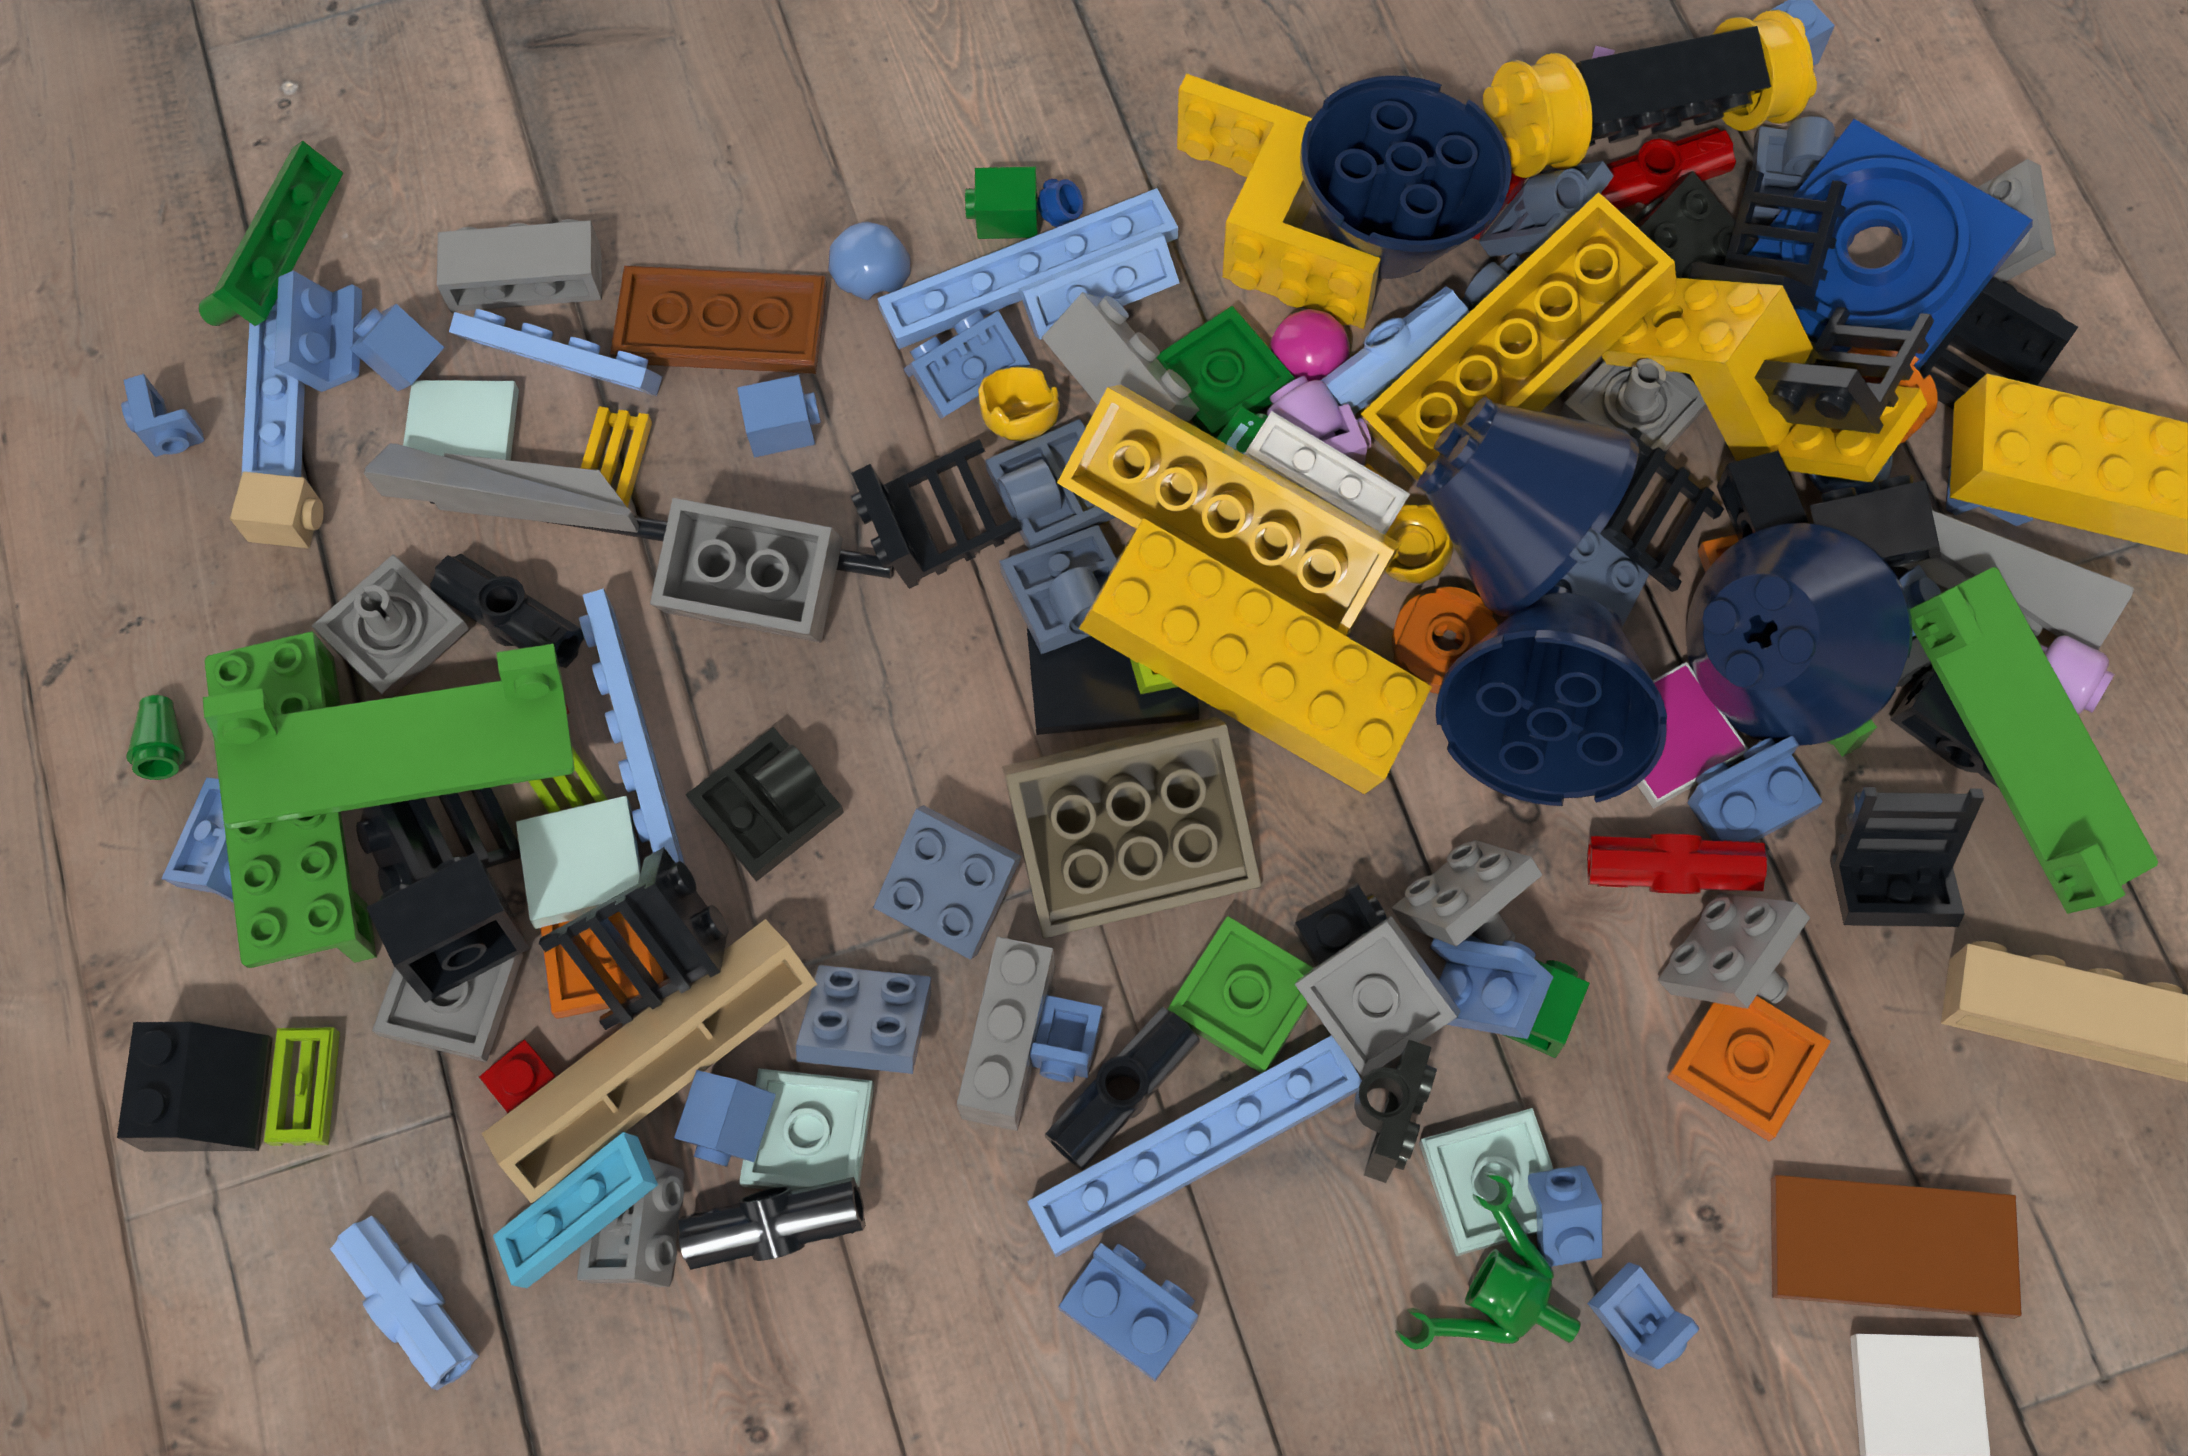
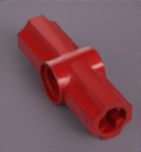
(1635, 177)
(1676, 863)

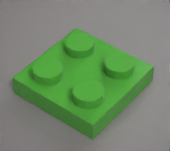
(1243, 995)

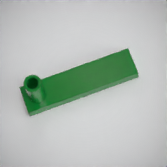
(273, 238)

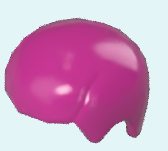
(1311, 344)

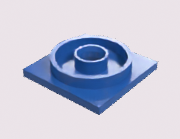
(1947, 228)

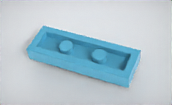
(575, 1210)

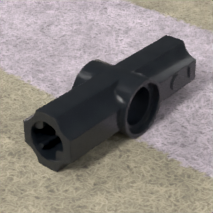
(504, 608)
(1098, 1116)
(771, 1223)

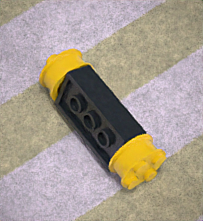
(1735, 75)

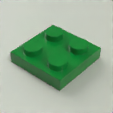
(1225, 370)

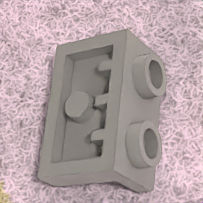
(641, 1240)

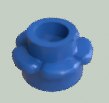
(1060, 202)

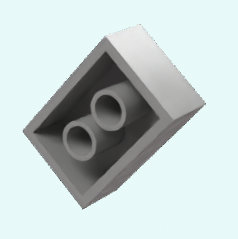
(746, 570)

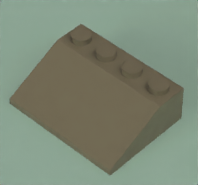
(1132, 826)

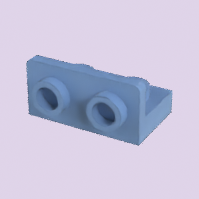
(316, 332)
(955, 369)
(1754, 794)
(201, 851)
(1493, 985)
(1130, 1309)

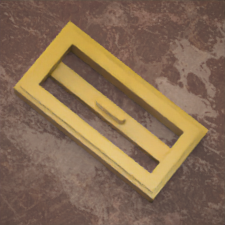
(620, 423)

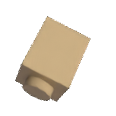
(276, 510)

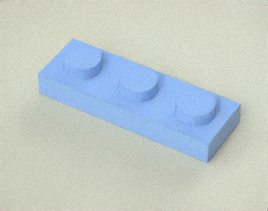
(1121, 274)

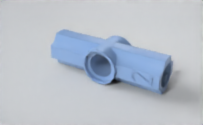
(1393, 349)
(404, 1302)

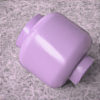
(1308, 407)
(2080, 671)

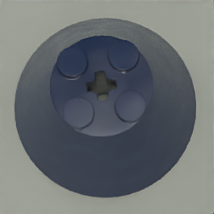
(1403, 170)
(1523, 494)
(1799, 633)
(1554, 705)

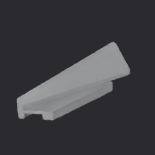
(500, 488)
(2046, 588)

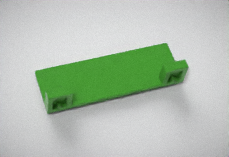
(2032, 741)
(391, 746)
(291, 873)

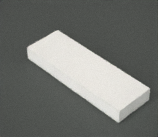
(1326, 473)

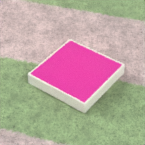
(1695, 737)

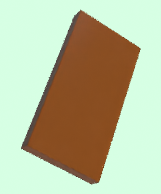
(720, 319)
(1895, 1246)

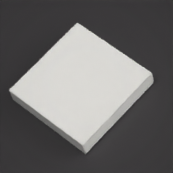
(1919, 1395)

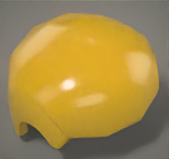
(1018, 403)
(1423, 547)

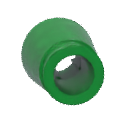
(155, 740)

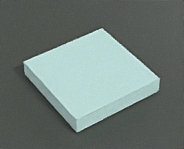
(462, 417)
(577, 859)
(812, 1131)
(1457, 1166)

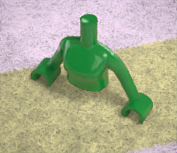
(1503, 1290)

